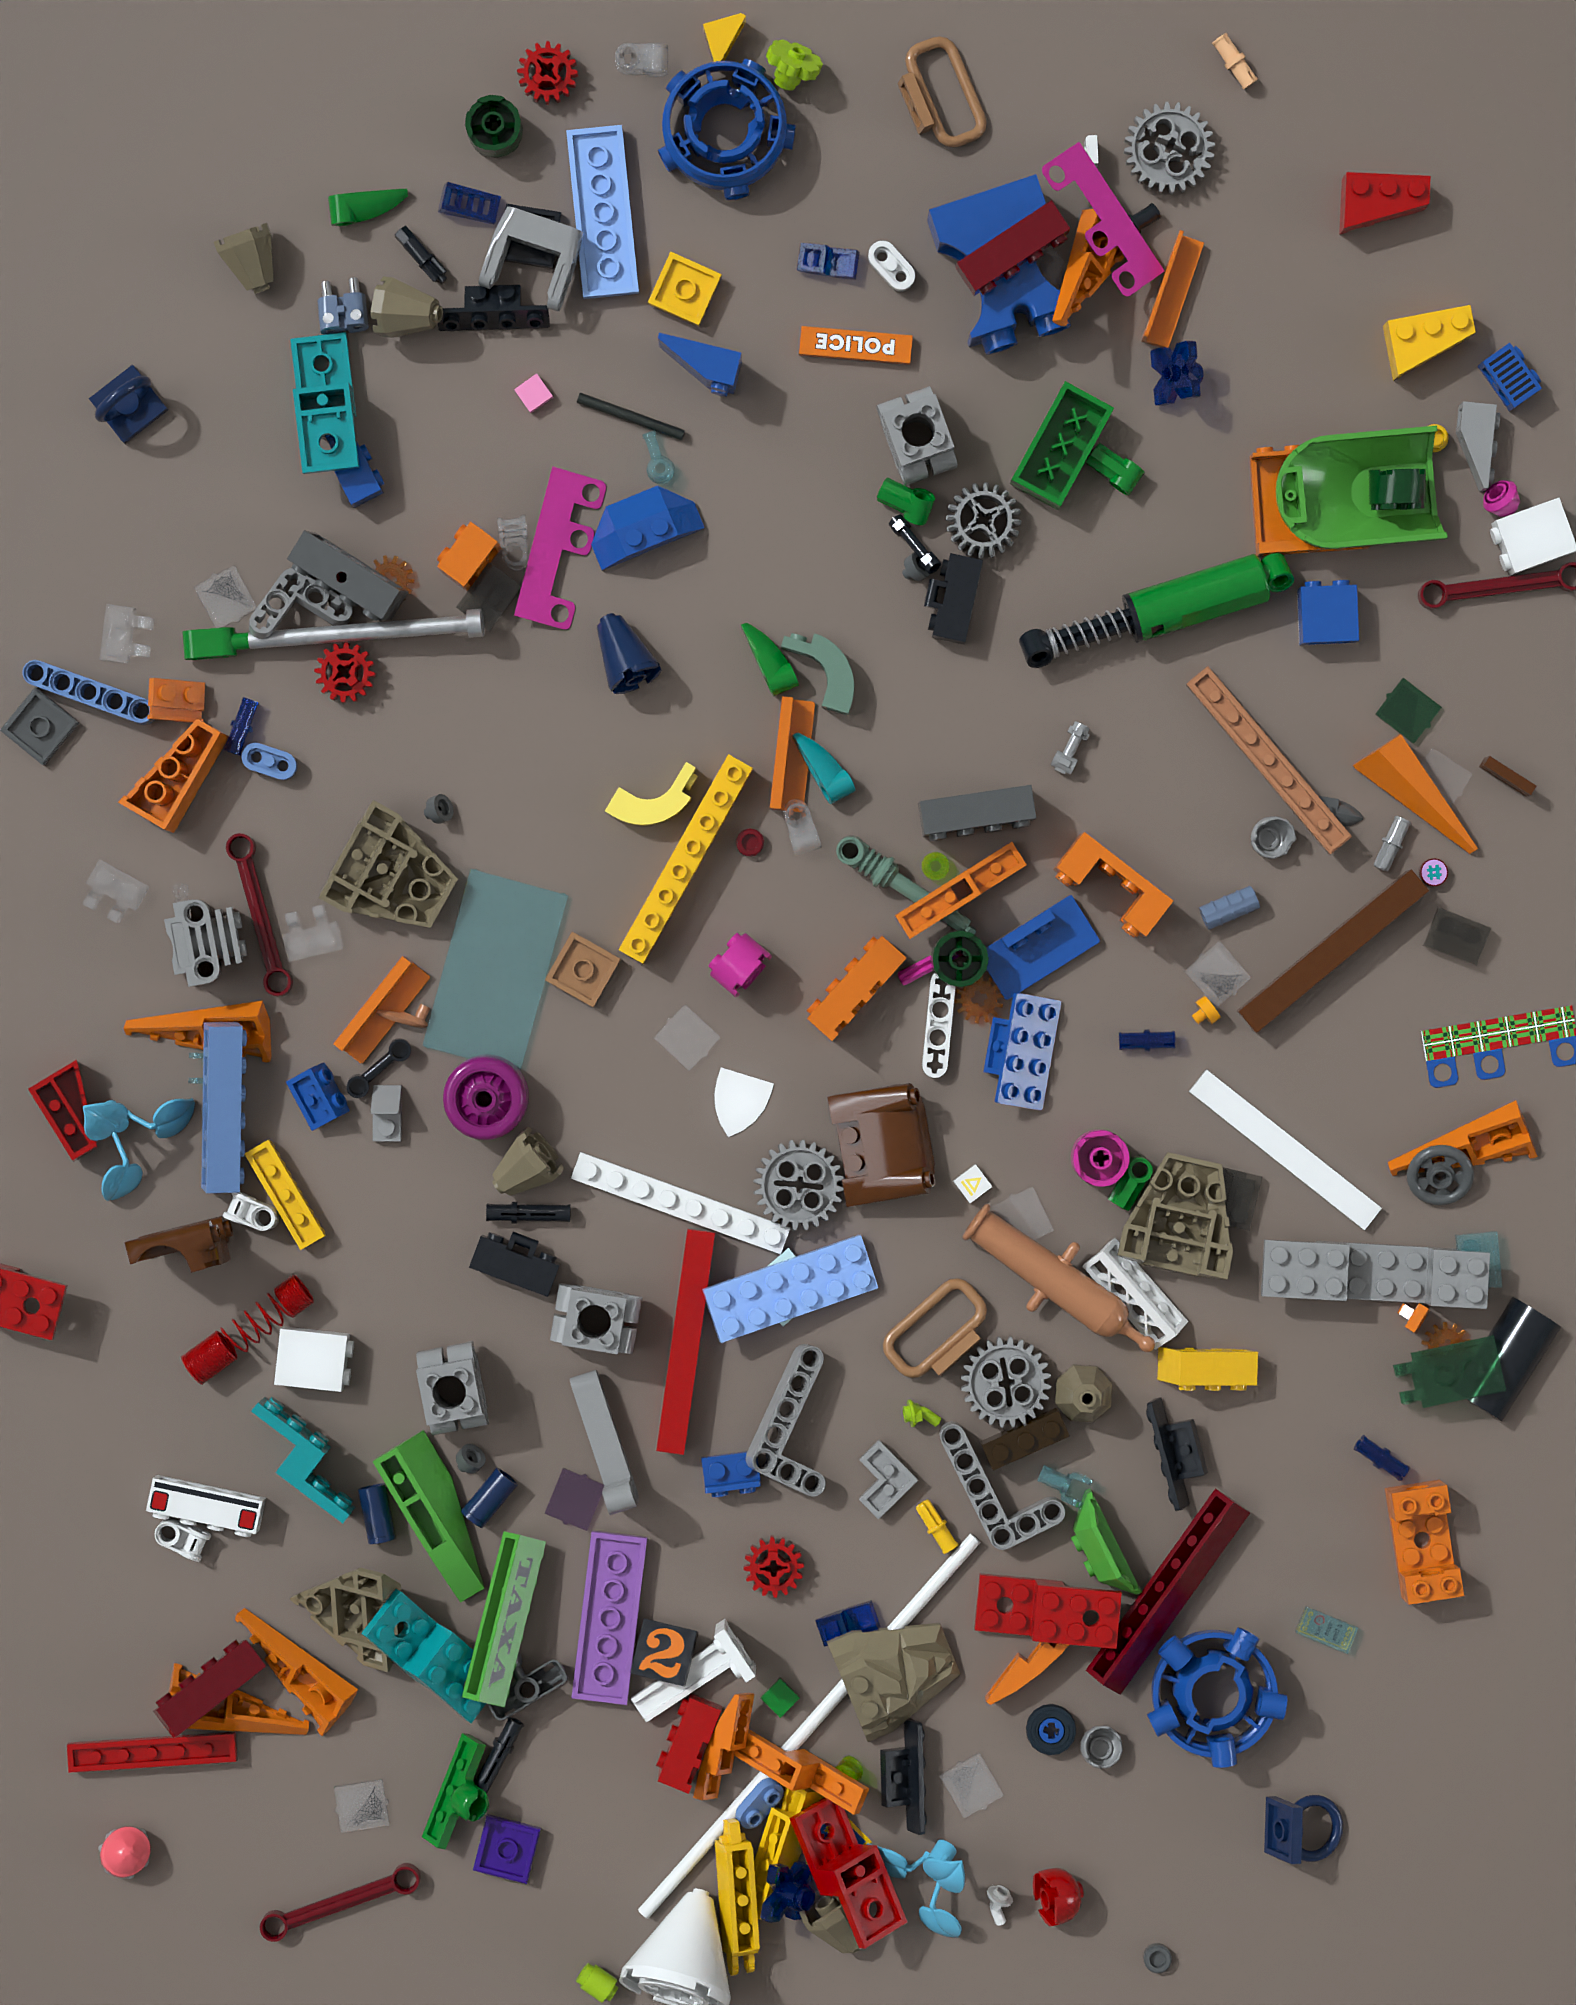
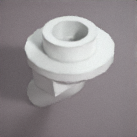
(999, 1897)

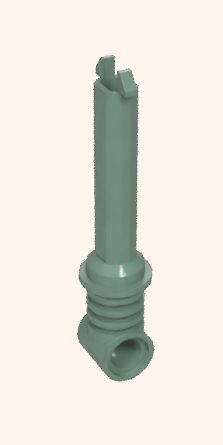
(886, 873)

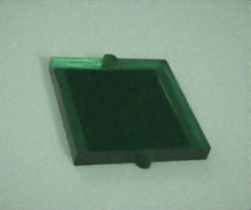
(1408, 710)

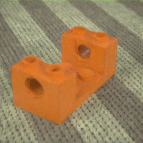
(1145, 909)
(1429, 1570)

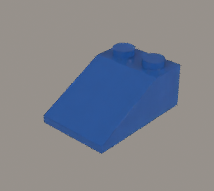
(711, 365)

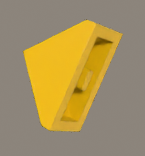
(722, 35)

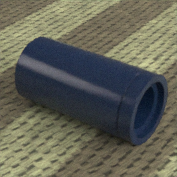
(489, 1497)
(376, 1513)

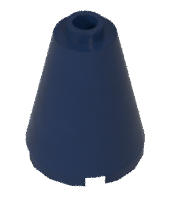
(624, 655)

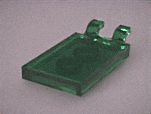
(1453, 1373)

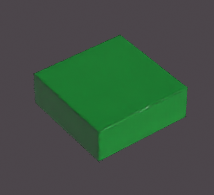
(780, 1697)

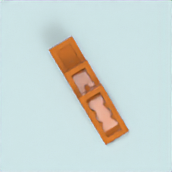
(1023, 1670)
(727, 1737)

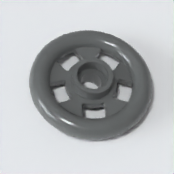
(1443, 1195)

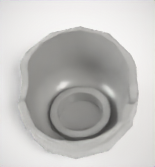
(1272, 837)
(1101, 1747)

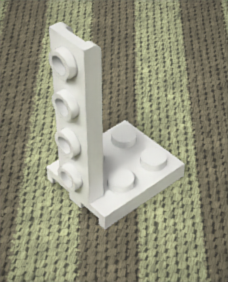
(723, 1653)

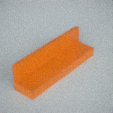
(1172, 291)
(789, 766)
(392, 994)

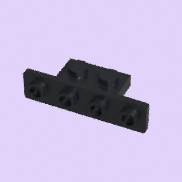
(494, 310)
(1179, 1451)
(904, 1777)

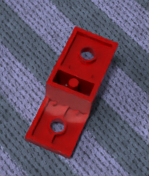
(16, 1289)
(1048, 1611)
(848, 1871)

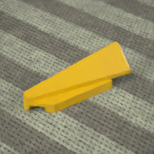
(779, 1839)

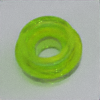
(935, 856)

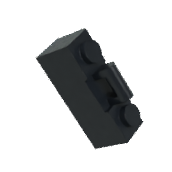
(961, 584)
(502, 1262)

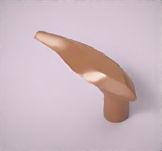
(408, 1019)

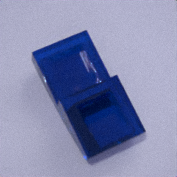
(828, 261)
(856, 1617)

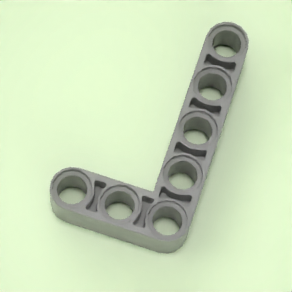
(785, 1424)
(619, 1486)
(988, 1496)

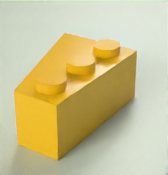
(1424, 336)
(1208, 1368)

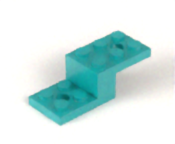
(324, 403)
(304, 1458)
(424, 1651)

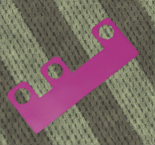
(1113, 218)
(550, 538)

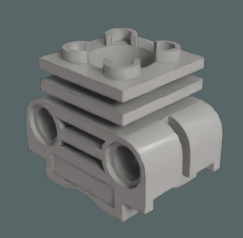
(909, 459)
(203, 940)
(620, 1306)
(463, 1364)

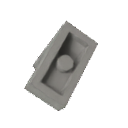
(387, 1112)

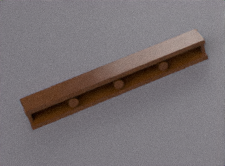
(1333, 950)

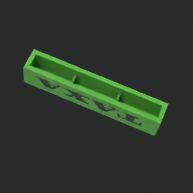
(504, 1619)

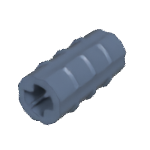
(1229, 907)

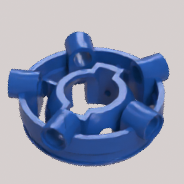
(688, 91)
(1188, 1668)

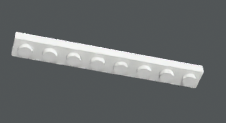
(680, 1202)

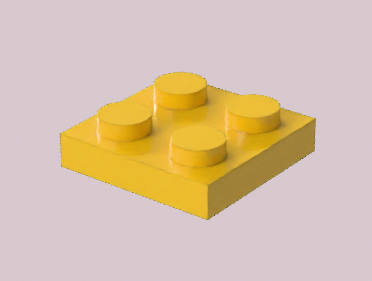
(684, 289)

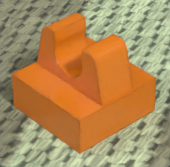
(1415, 1317)

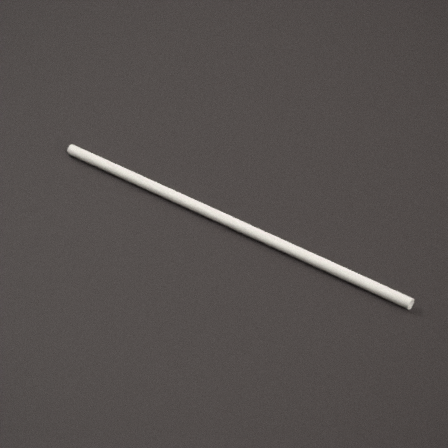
(805, 1730)

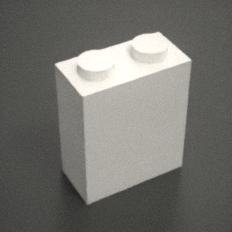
(1533, 537)
(313, 1359)

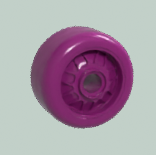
(503, 1083)

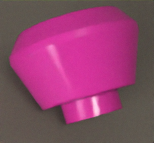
(1501, 498)

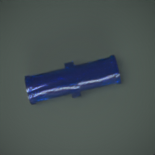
(241, 726)
(1147, 1040)
(1381, 1458)

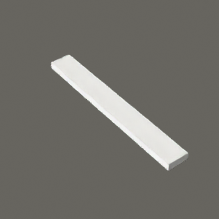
(1285, 1149)

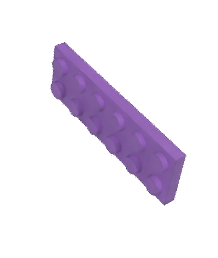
(609, 1617)

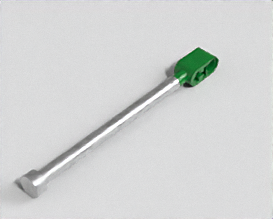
(224, 642)

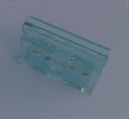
(1483, 1243)

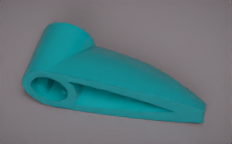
(826, 771)

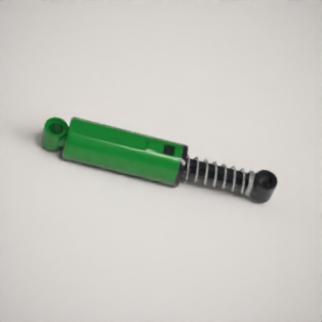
(1169, 606)

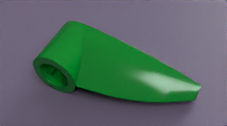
(360, 206)
(770, 660)

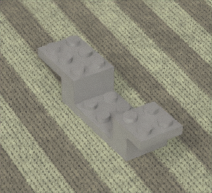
(1375, 1273)

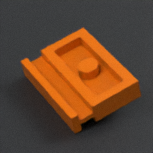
(175, 700)

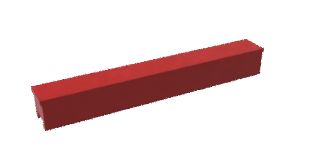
(685, 1342)

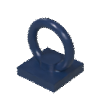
(128, 404)
(1285, 1829)

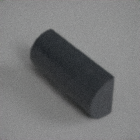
(1521, 1342)

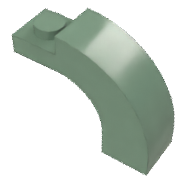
(834, 663)

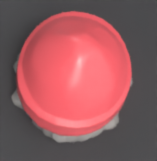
(125, 1852)

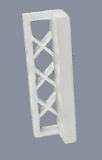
(1139, 1291)

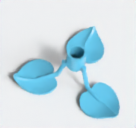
(112, 1117)
(944, 1871)

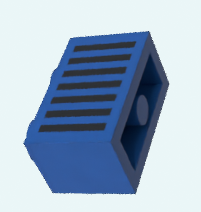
(1510, 376)

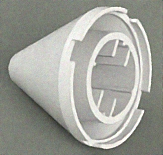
(682, 1957)

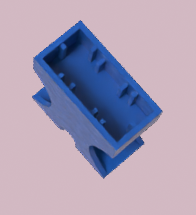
(972, 222)

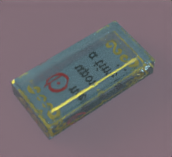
(1326, 1629)

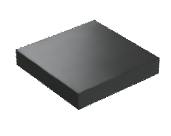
(39, 726)

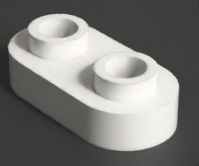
(891, 266)

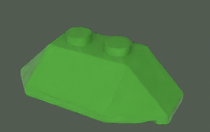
(1101, 1547)

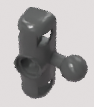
(541, 1680)

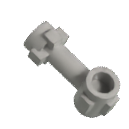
(1064, 760)

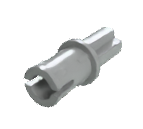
(1392, 843)

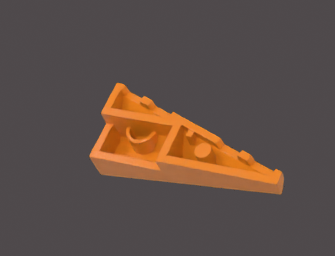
(1084, 269)
(1404, 778)
(188, 1026)
(1492, 1136)
(317, 1686)
(241, 1712)

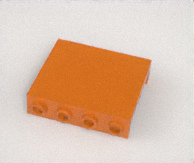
(1270, 529)

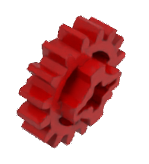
(555, 64)
(355, 664)
(760, 1566)

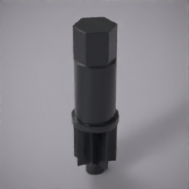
(421, 255)

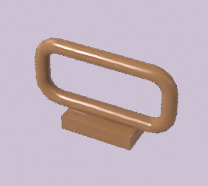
(920, 102)
(954, 1347)

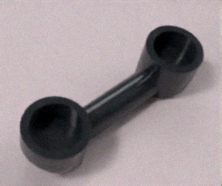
(359, 1084)

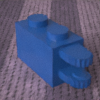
(359, 483)

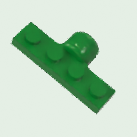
(458, 1793)

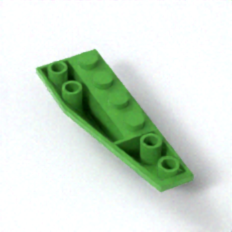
(433, 1510)

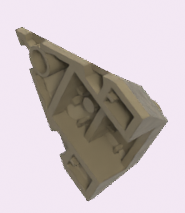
(346, 1608)

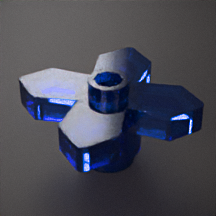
(1179, 373)
(789, 1893)

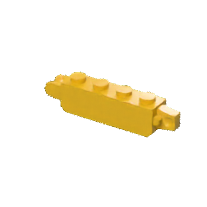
(737, 1897)

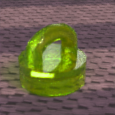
(851, 1767)

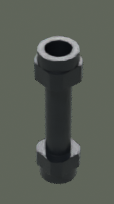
(928, 560)

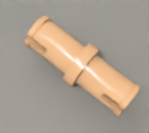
(1234, 61)

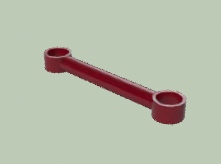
(1497, 586)
(259, 914)
(340, 1902)

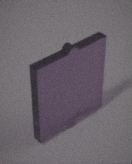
(574, 1499)

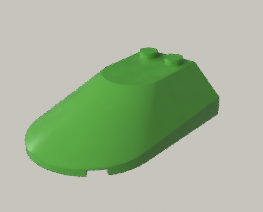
(1326, 489)

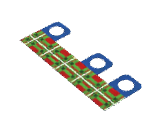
(1492, 1035)

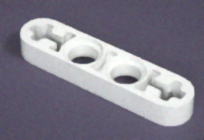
(934, 1023)

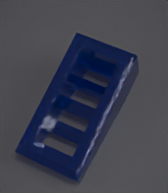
(467, 213)

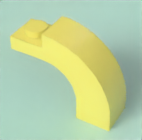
(653, 811)

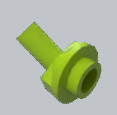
(914, 1413)

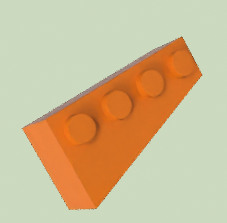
(176, 777)
(856, 987)

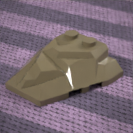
(388, 872)
(1181, 1220)
(892, 1673)

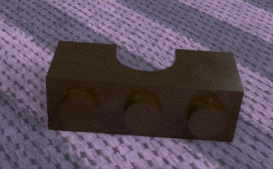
(1025, 1440)

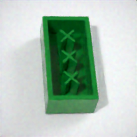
(1061, 445)

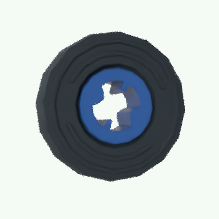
(1062, 1720)

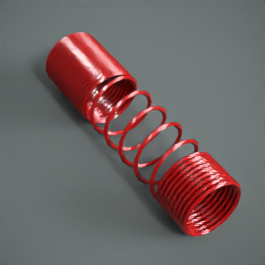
(218, 1352)

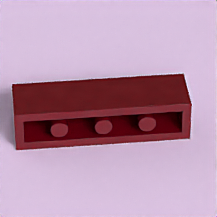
(1013, 248)
(209, 1688)

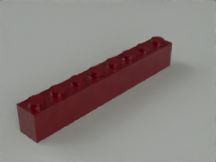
(1168, 1590)

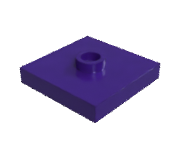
(506, 1849)

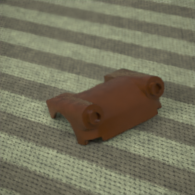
(883, 1144)
(199, 1242)

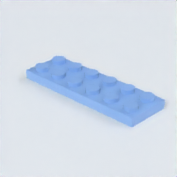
(602, 211)
(790, 1288)

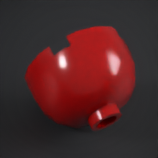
(1058, 1895)

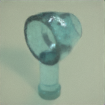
(657, 458)

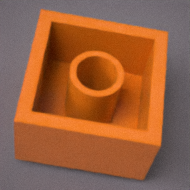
(468, 555)

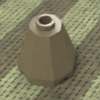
(249, 257)
(403, 309)
(526, 1164)
(1074, 1384)
(829, 1923)

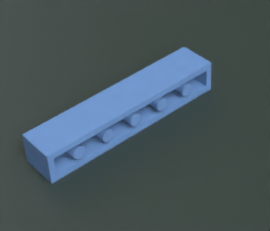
(222, 1107)

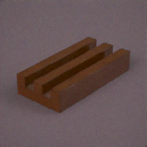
(1507, 776)

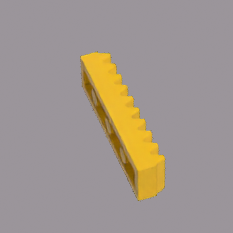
(285, 1194)

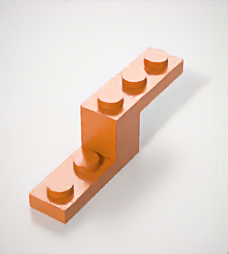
(960, 890)
(803, 1770)

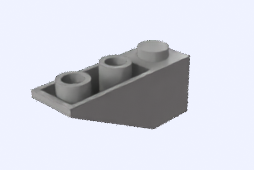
(1476, 435)

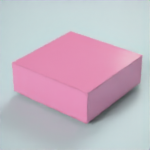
(533, 393)

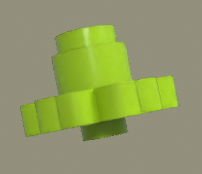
(792, 63)

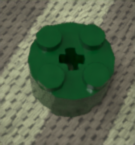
(480, 117)
(1397, 489)
(971, 947)

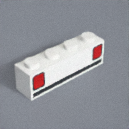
(206, 1505)

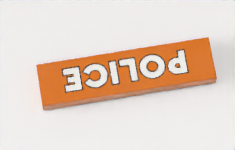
(855, 345)

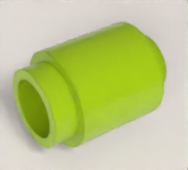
(597, 1982)

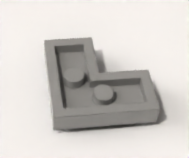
(892, 1477)

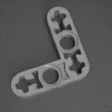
(299, 594)

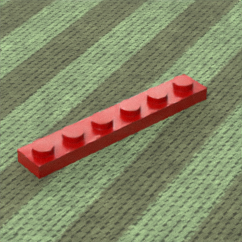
(152, 1752)

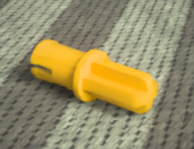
(936, 1526)

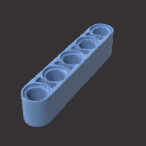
(78, 685)

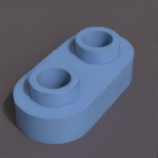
(270, 761)
(759, 1803)

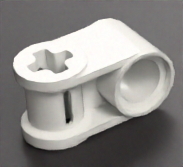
(246, 1210)
(184, 1539)

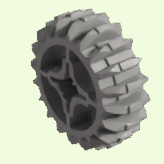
(970, 499)

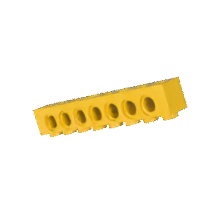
(686, 859)

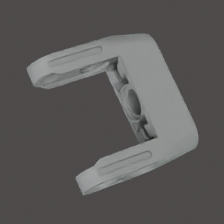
(539, 234)

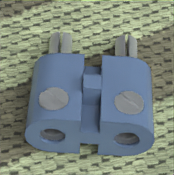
(342, 313)

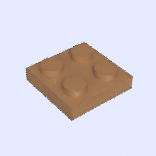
(582, 969)

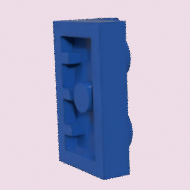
(318, 1096)
(729, 1473)

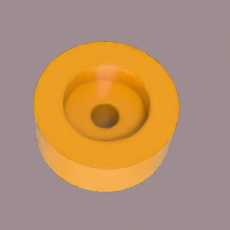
(1205, 1011)

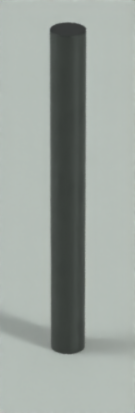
(630, 416)

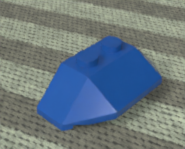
(643, 525)

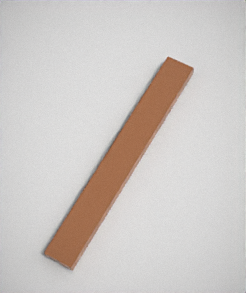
(1268, 760)

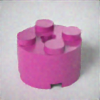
(739, 964)
(1111, 1168)

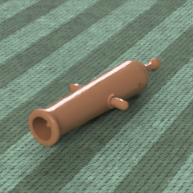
(1054, 1277)

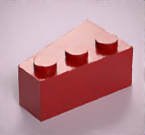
(1380, 197)
(62, 1103)
(688, 1742)

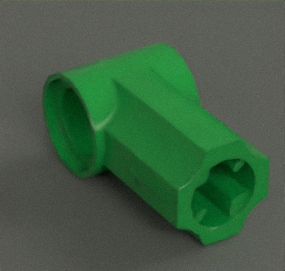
(1120, 472)
(914, 503)
(1129, 1185)

